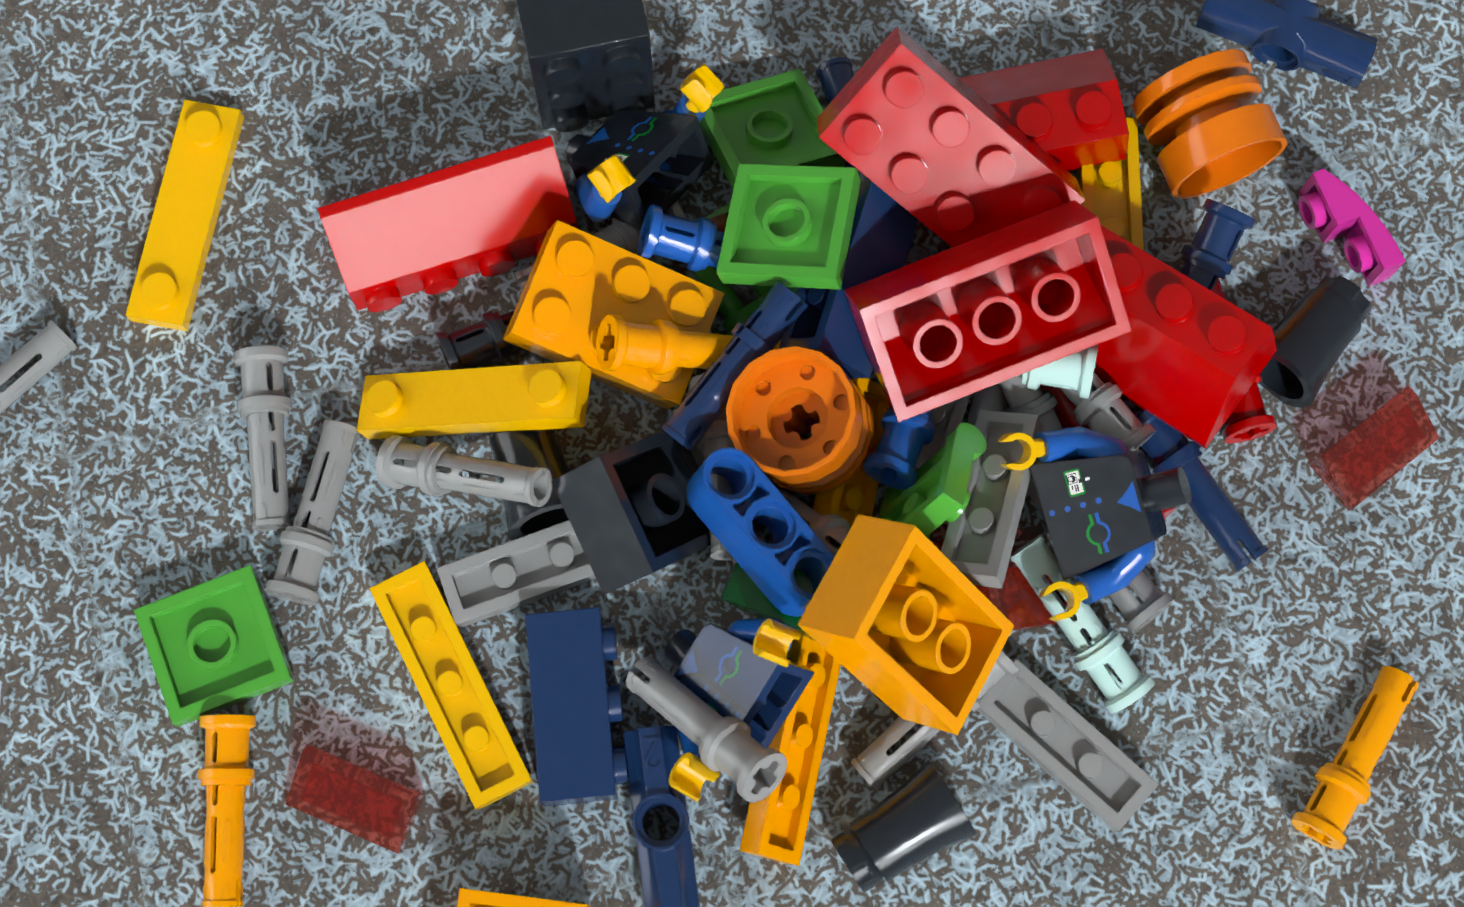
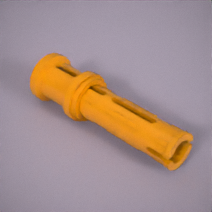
(656, 346)
(225, 780)
(1345, 780)

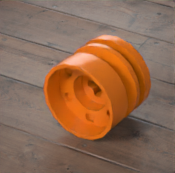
(1209, 123)
(770, 409)

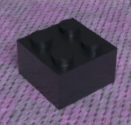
(633, 509)

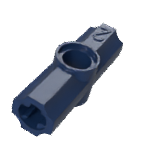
(1291, 36)
(666, 865)

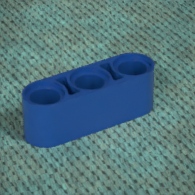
(759, 501)

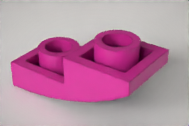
(1339, 211)

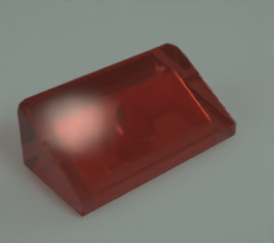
(1376, 449)
(353, 798)

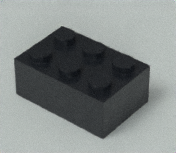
(587, 59)

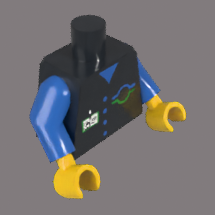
(644, 155)
(1097, 508)

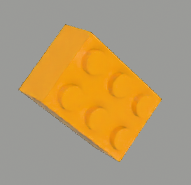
(585, 279)
(907, 623)

